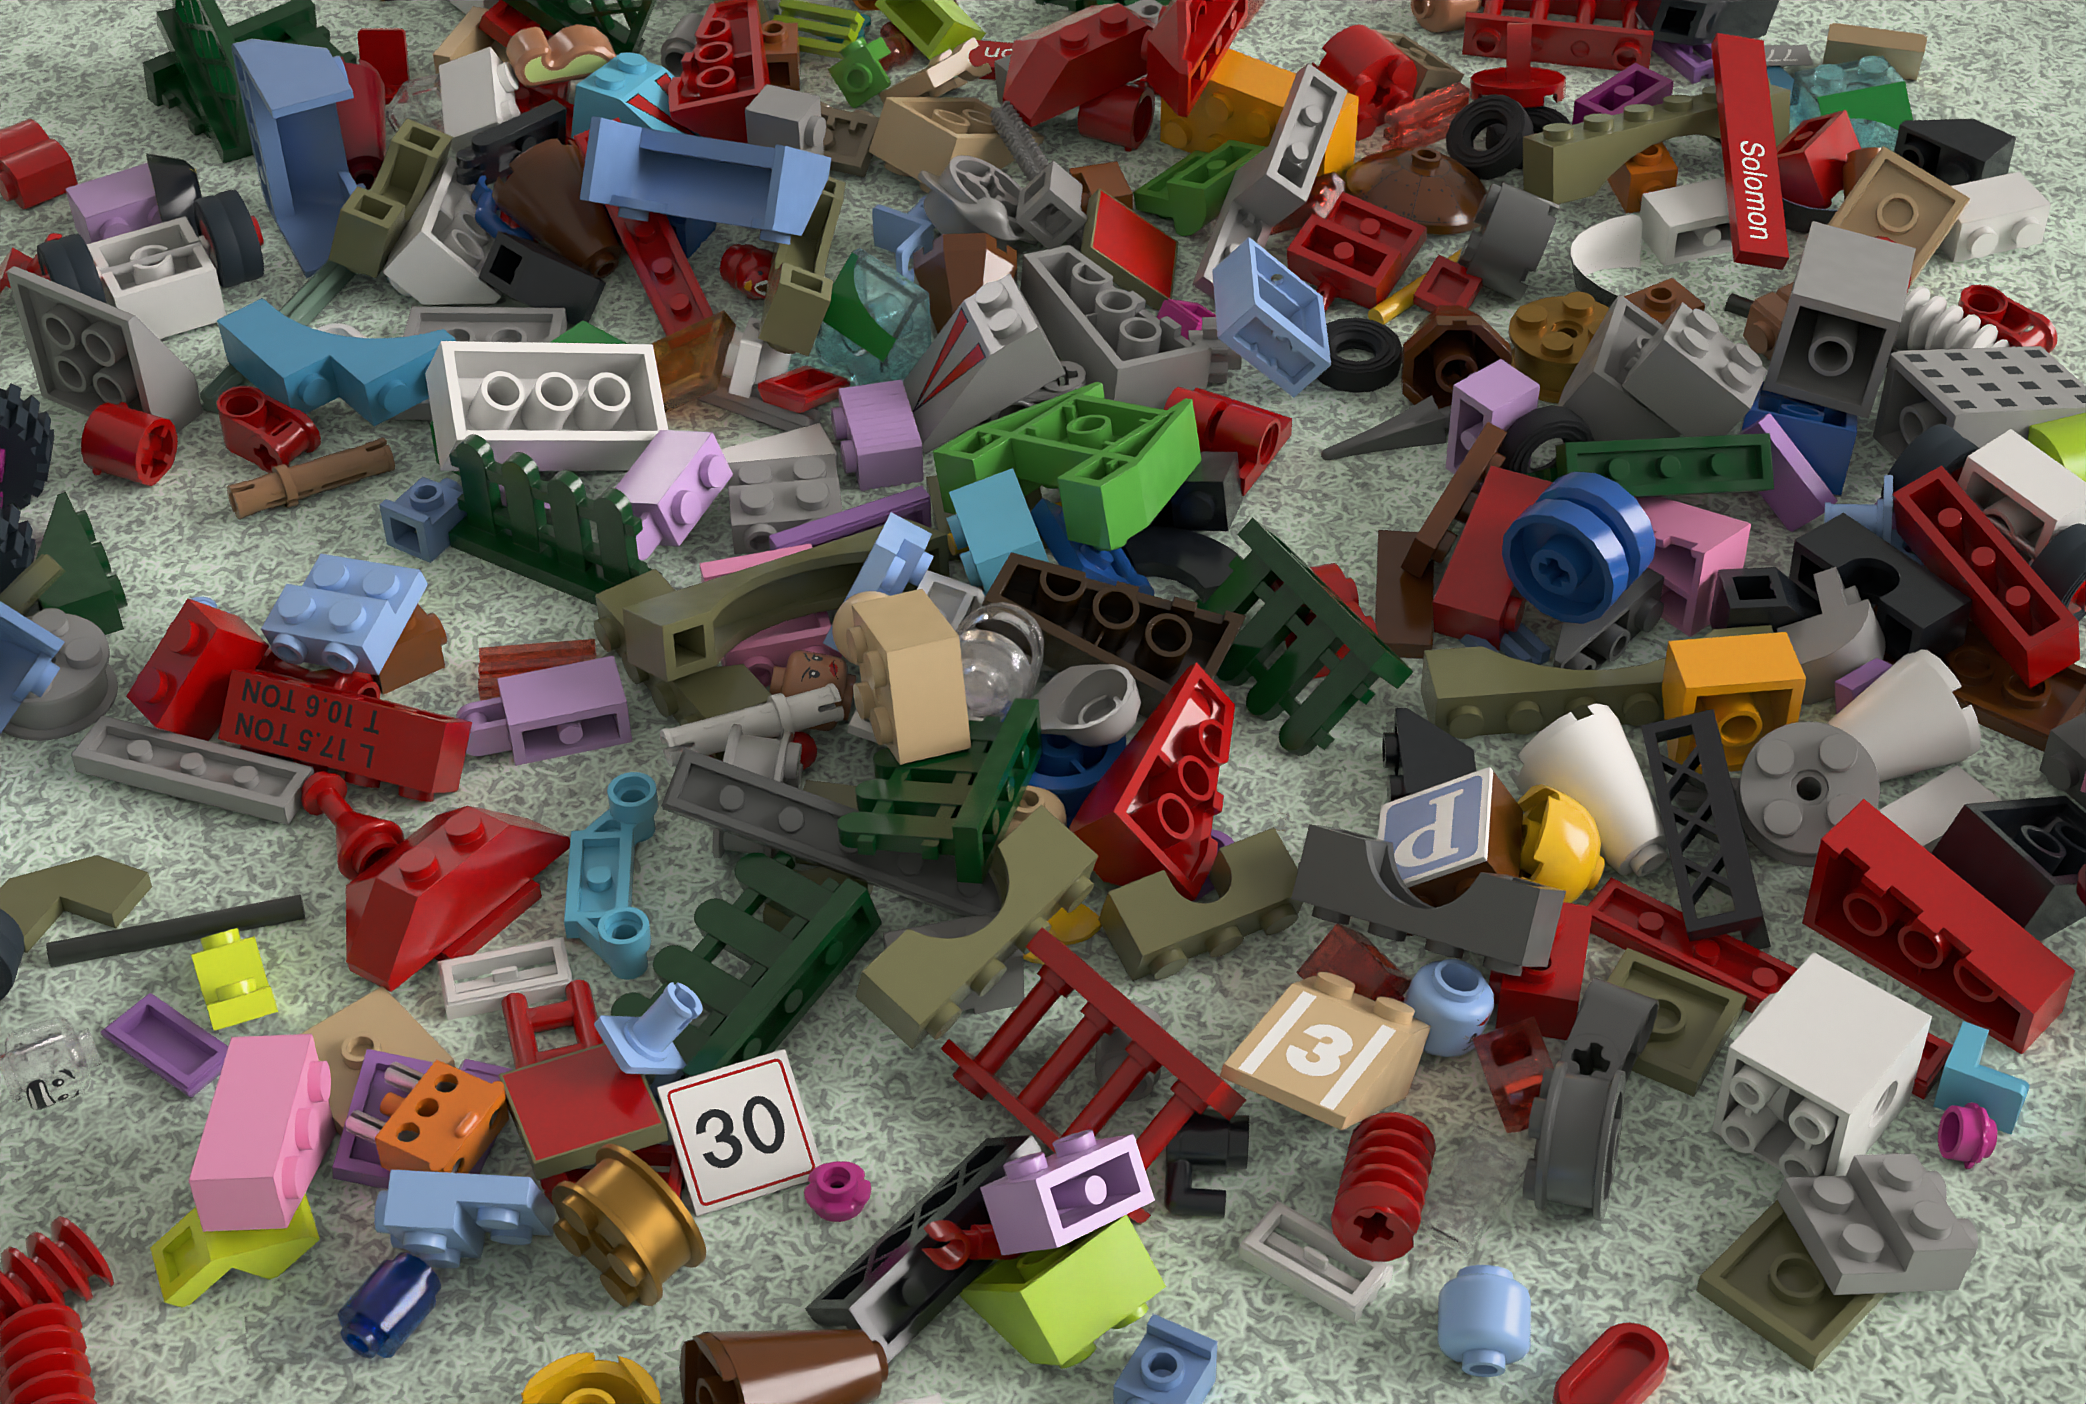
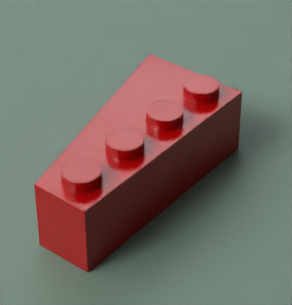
(1932, 930)

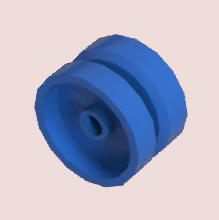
(1578, 547)

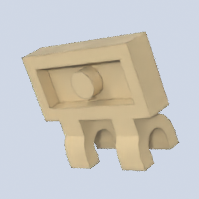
(939, 74)

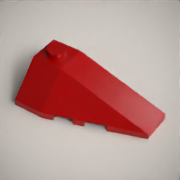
(721, 72)

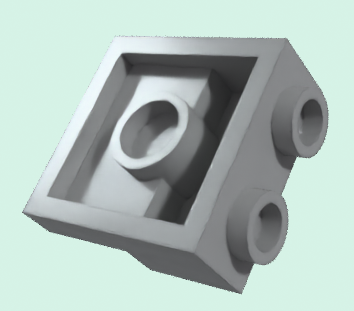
(779, 496)
(1881, 1227)

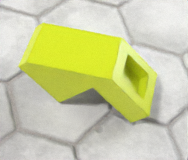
(232, 979)
(194, 1259)

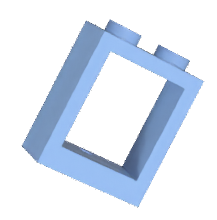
(1258, 309)

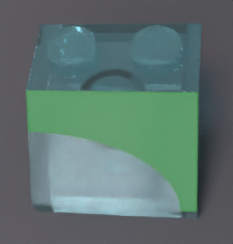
(1865, 88)
(874, 322)

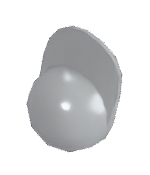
(1089, 704)

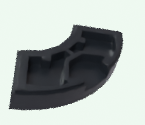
(1180, 556)

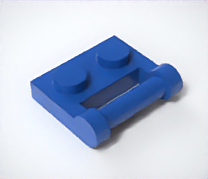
(1098, 565)

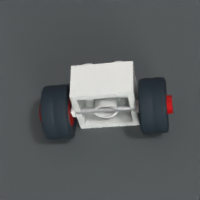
(165, 269)
(2022, 493)

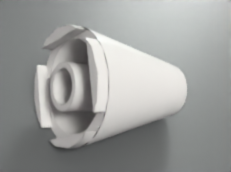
(1912, 718)
(1598, 770)

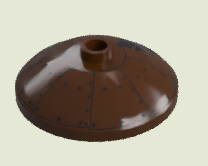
(1419, 187)

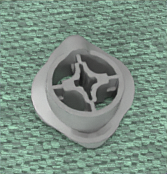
(974, 199)

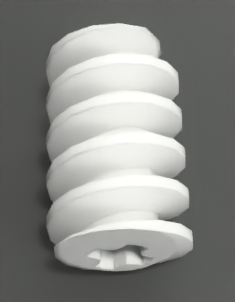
(1931, 326)

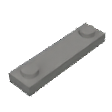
(192, 769)

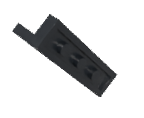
(1728, 830)
(894, 1284)

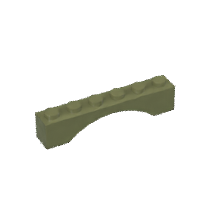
(1577, 159)
(796, 282)
(707, 620)
(1491, 694)

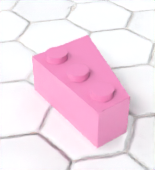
(1689, 553)
(263, 1133)

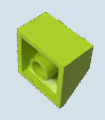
(1067, 1296)

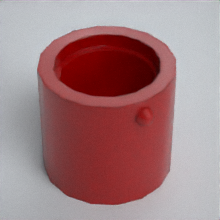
(1119, 116)
(128, 443)

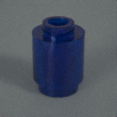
(389, 1306)

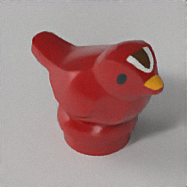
(747, 269)

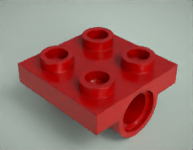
(1236, 427)

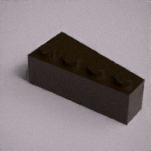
(1111, 625)

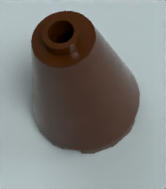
(547, 204)
(782, 1367)

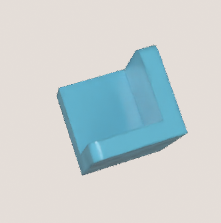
(1968, 1081)

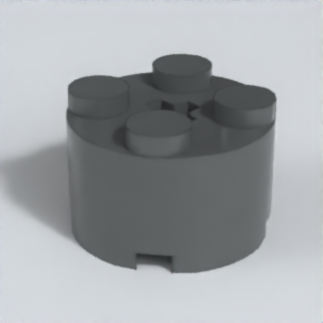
(1510, 238)

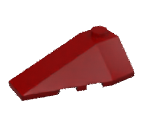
(1162, 791)

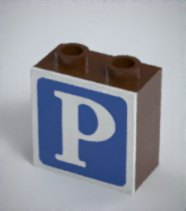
(1453, 835)

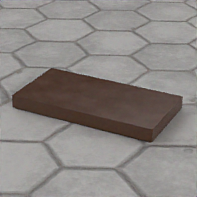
(2002, 697)

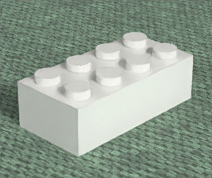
(549, 400)

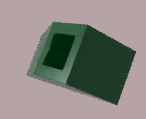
(84, 586)

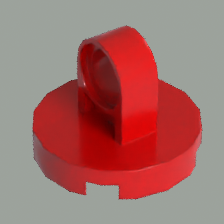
(1518, 78)

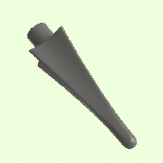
(1414, 427)

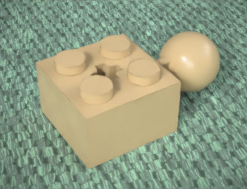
(907, 671)

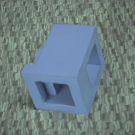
(425, 508)
(1168, 1367)

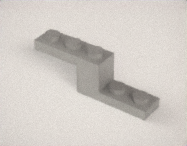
(1280, 175)

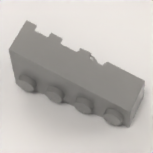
(1110, 330)

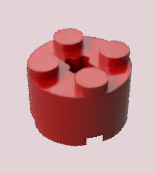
(1372, 70)

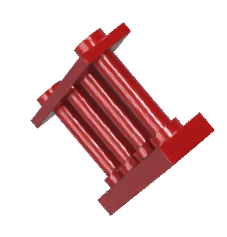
(1563, 42)
(1104, 1013)

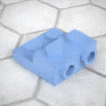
(892, 562)
(344, 614)
(448, 1213)

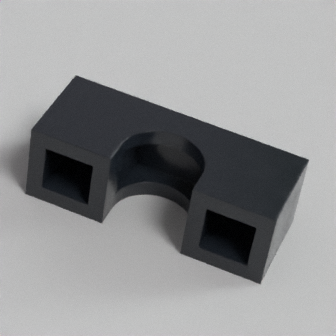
(1912, 602)

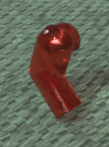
(898, 44)

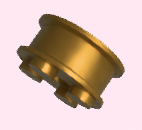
(1552, 338)
(627, 1226)

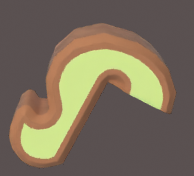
(565, 57)

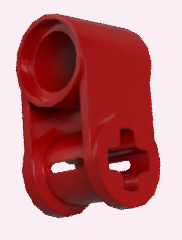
(2008, 317)
(264, 428)

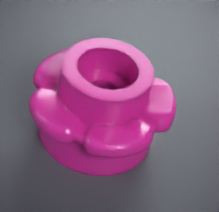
(1967, 1134)
(837, 1203)

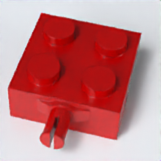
(1355, 251)

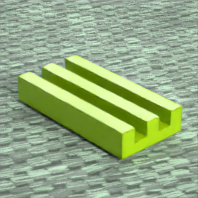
(821, 13)

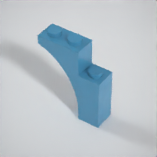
(316, 367)

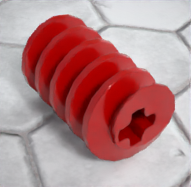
(1383, 1186)
(50, 1268)
(44, 1357)

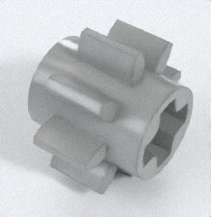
(1222, 356)

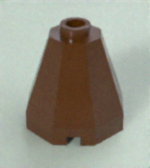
(958, 270)
(1446, 350)

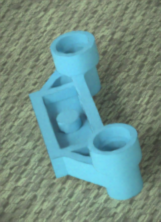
(602, 877)

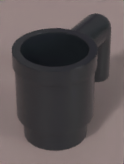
(1203, 1145)

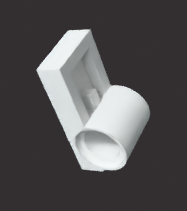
(752, 360)

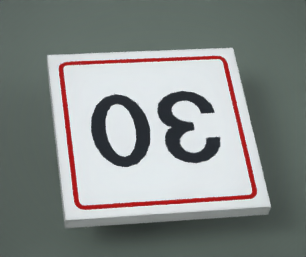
(739, 1132)

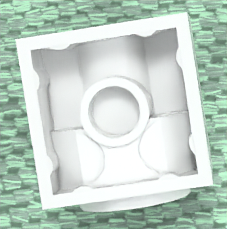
(1819, 1071)

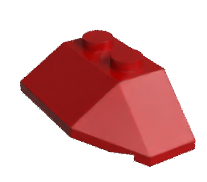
(1189, 47)
(1075, 61)
(439, 888)

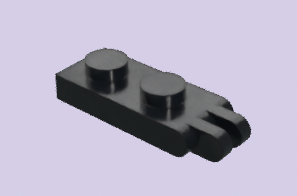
(501, 144)

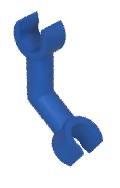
(486, 213)

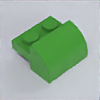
(1195, 186)

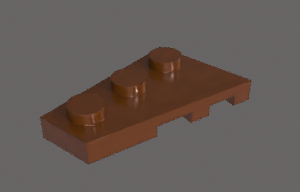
(1455, 503)

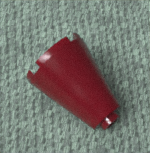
(364, 122)

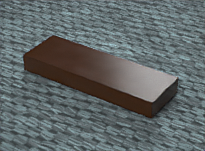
(1401, 598)

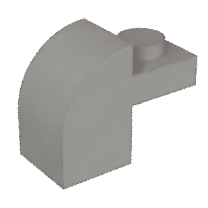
(1837, 639)

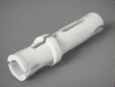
(762, 720)

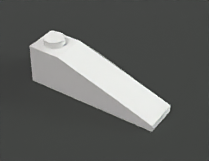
(443, 247)

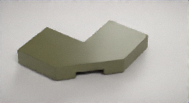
(84, 887)

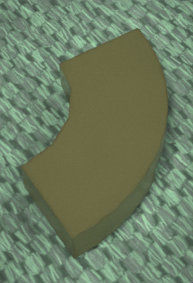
(31, 584)

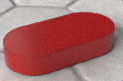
(1616, 1368)

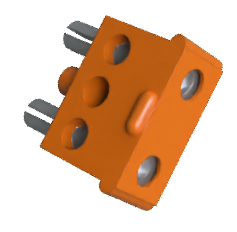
(440, 1123)

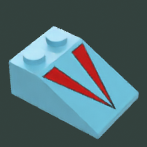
(627, 90)

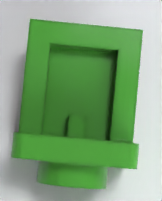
(859, 72)

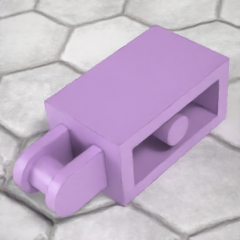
(674, 486)
(551, 713)

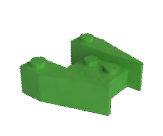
(1104, 455)

